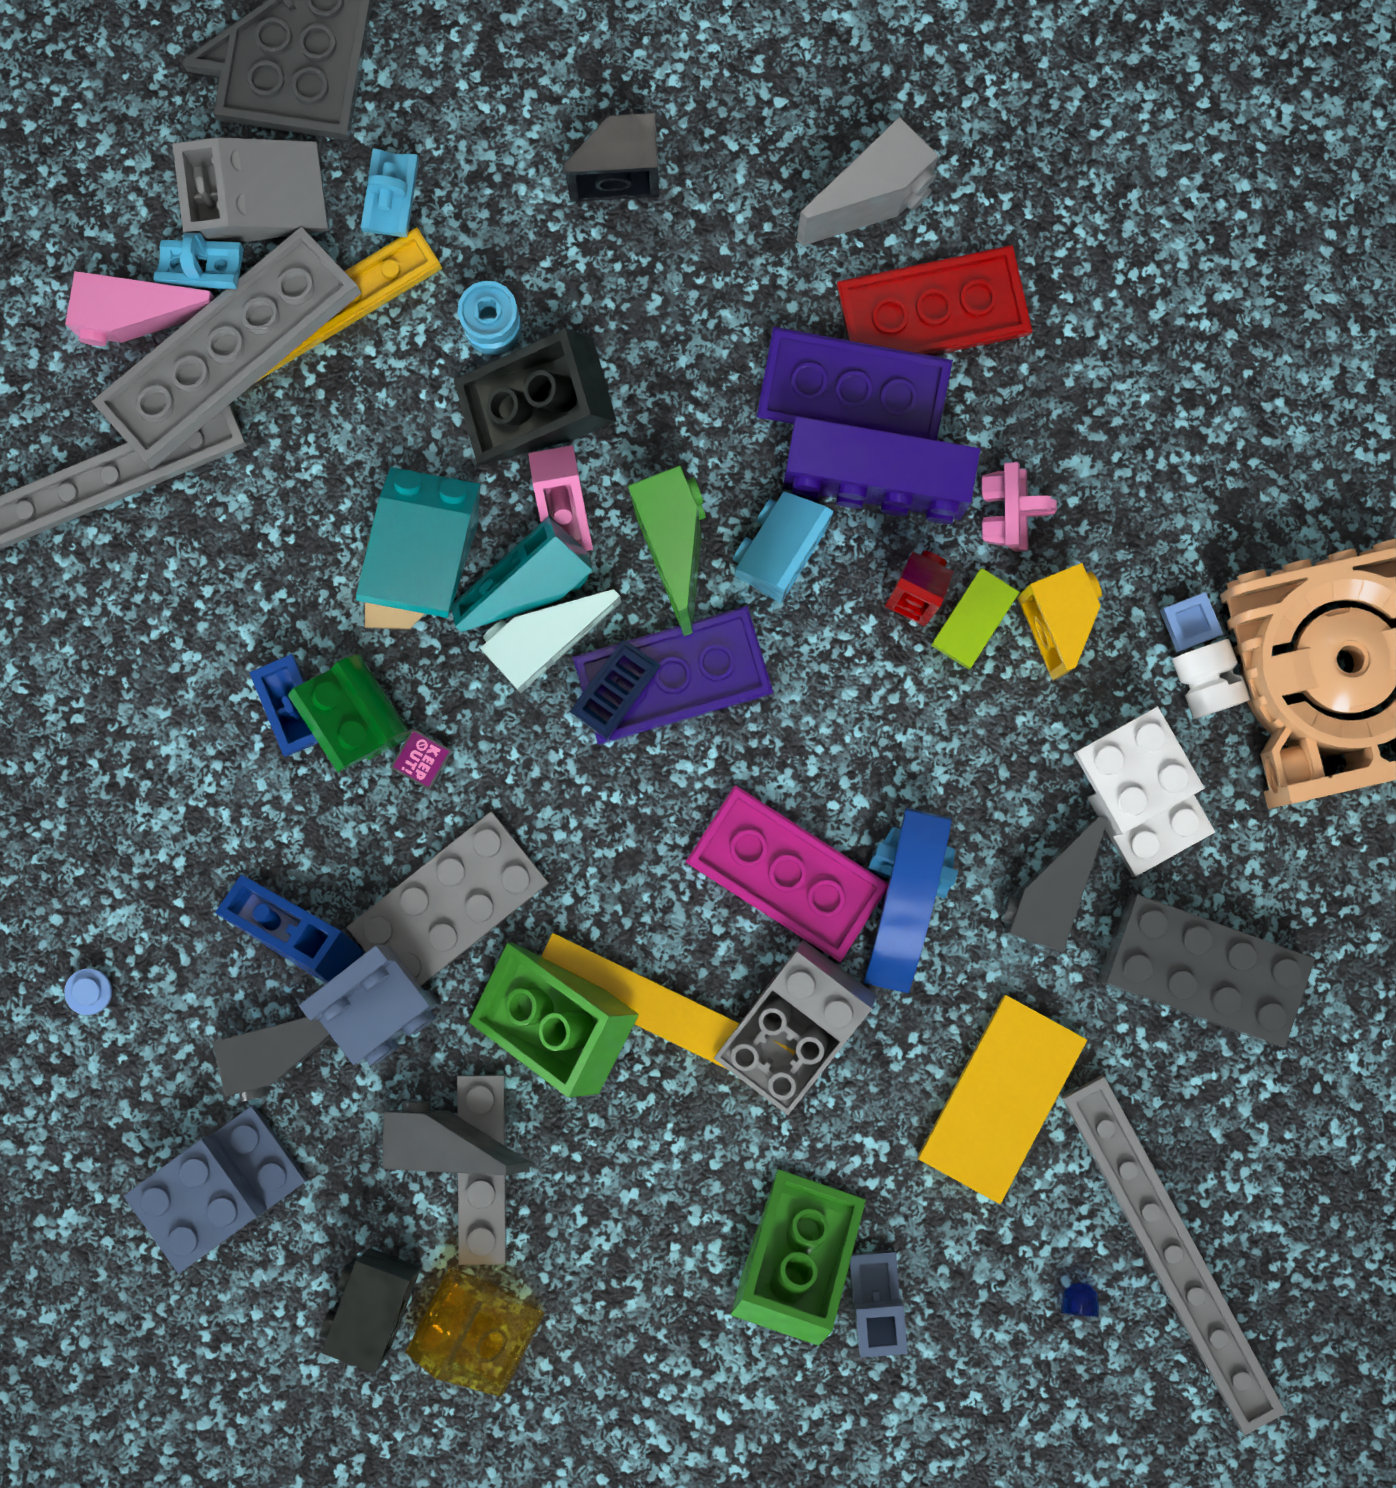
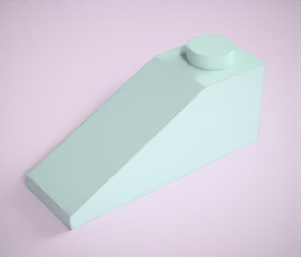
(540, 638)

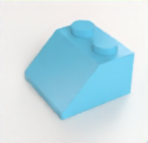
(782, 545)

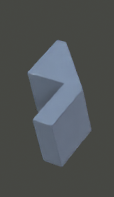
(877, 1304)

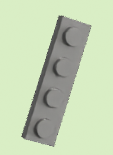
(482, 1196)

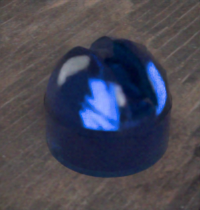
(1080, 1300)

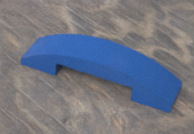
(908, 900)

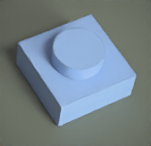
(1191, 622)

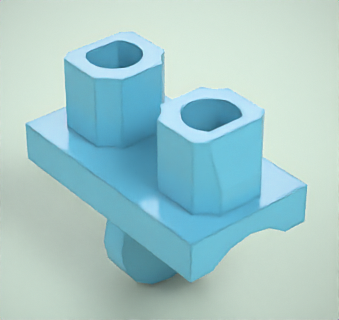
(389, 193)

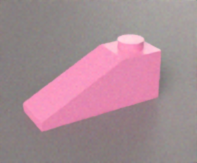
(125, 309)

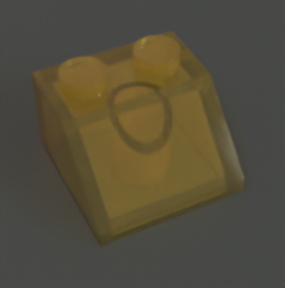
(474, 1333)

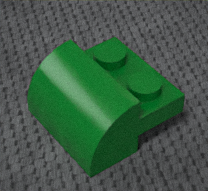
(349, 713)

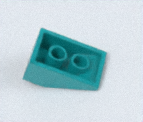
(419, 542)

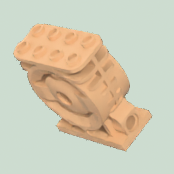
(1267, 615)

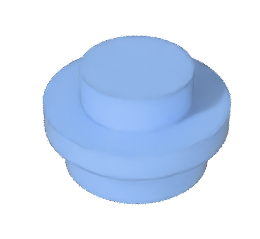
(88, 991)

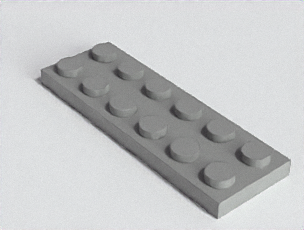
(226, 347)

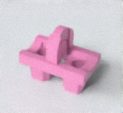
(1012, 488)

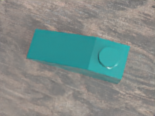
(528, 577)

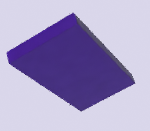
(853, 384)
(697, 674)

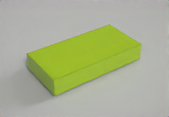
(975, 618)

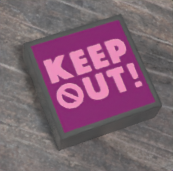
(421, 759)

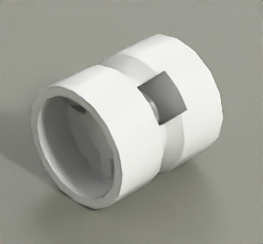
(1211, 679)

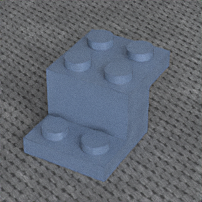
(372, 1006)
(215, 1188)

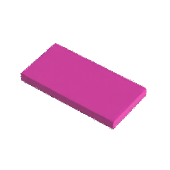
(787, 873)

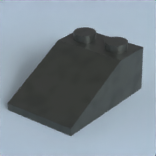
(535, 397)

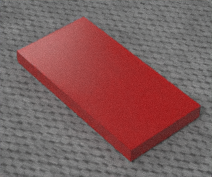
(938, 304)

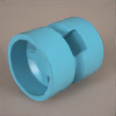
(489, 317)

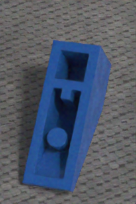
(288, 930)

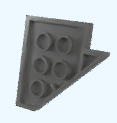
(289, 66)

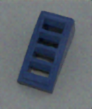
(594, 721)

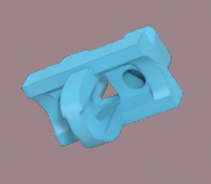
(180, 267)

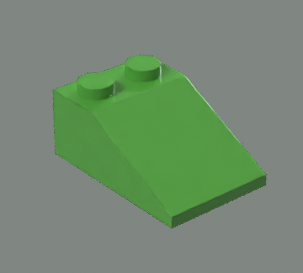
(669, 519)
(553, 1021)
(799, 1258)

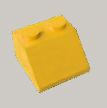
(1062, 615)

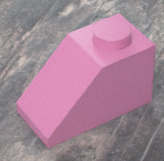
(560, 491)

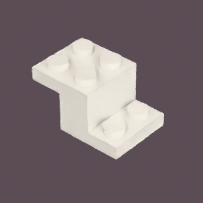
(1145, 791)

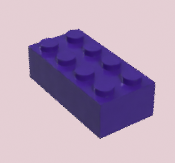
(880, 470)

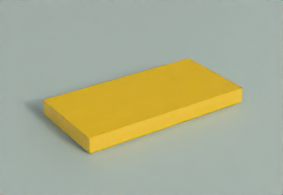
(1002, 1099)

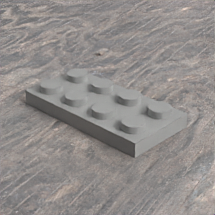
(452, 900)

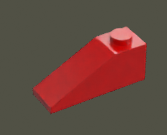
(920, 587)

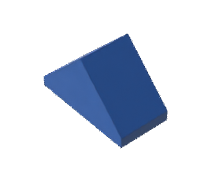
(273, 685)

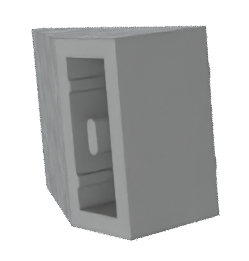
(249, 188)
(805, 1007)

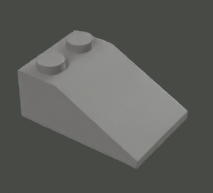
(873, 187)

